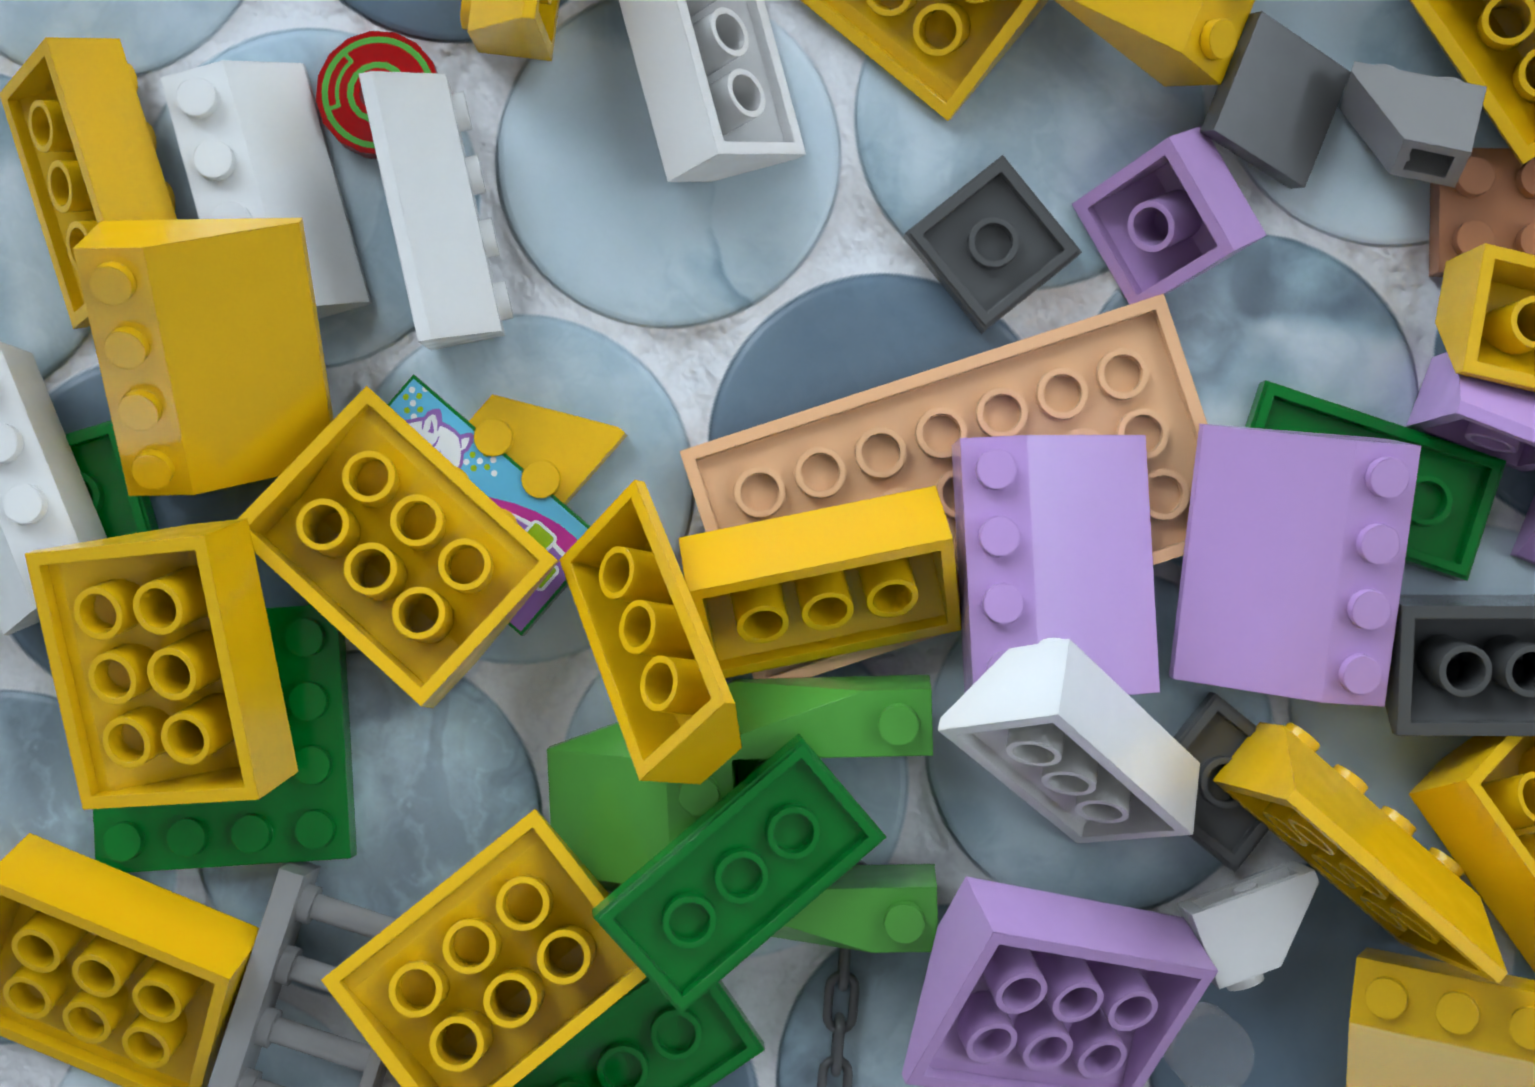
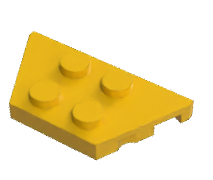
(550, 445)

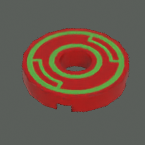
(340, 90)

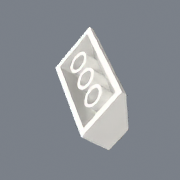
(712, 86)
(262, 153)
(434, 207)
(40, 485)
(1075, 746)

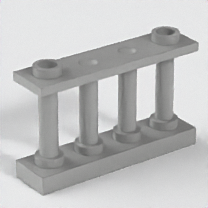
(277, 963)

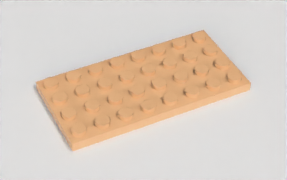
(1084, 378)

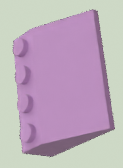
(1056, 549)
(1294, 563)
(1051, 991)

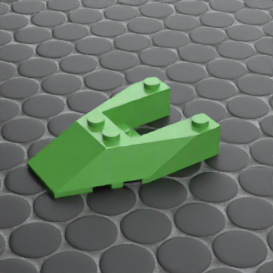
(624, 822)

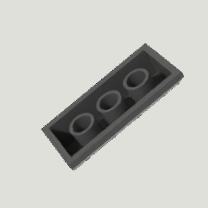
(1463, 666)

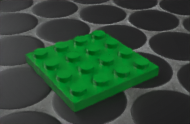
(298, 820)

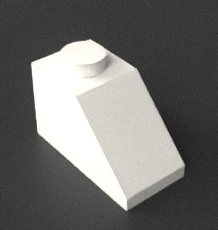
(1251, 922)

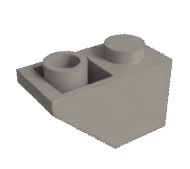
(1413, 120)

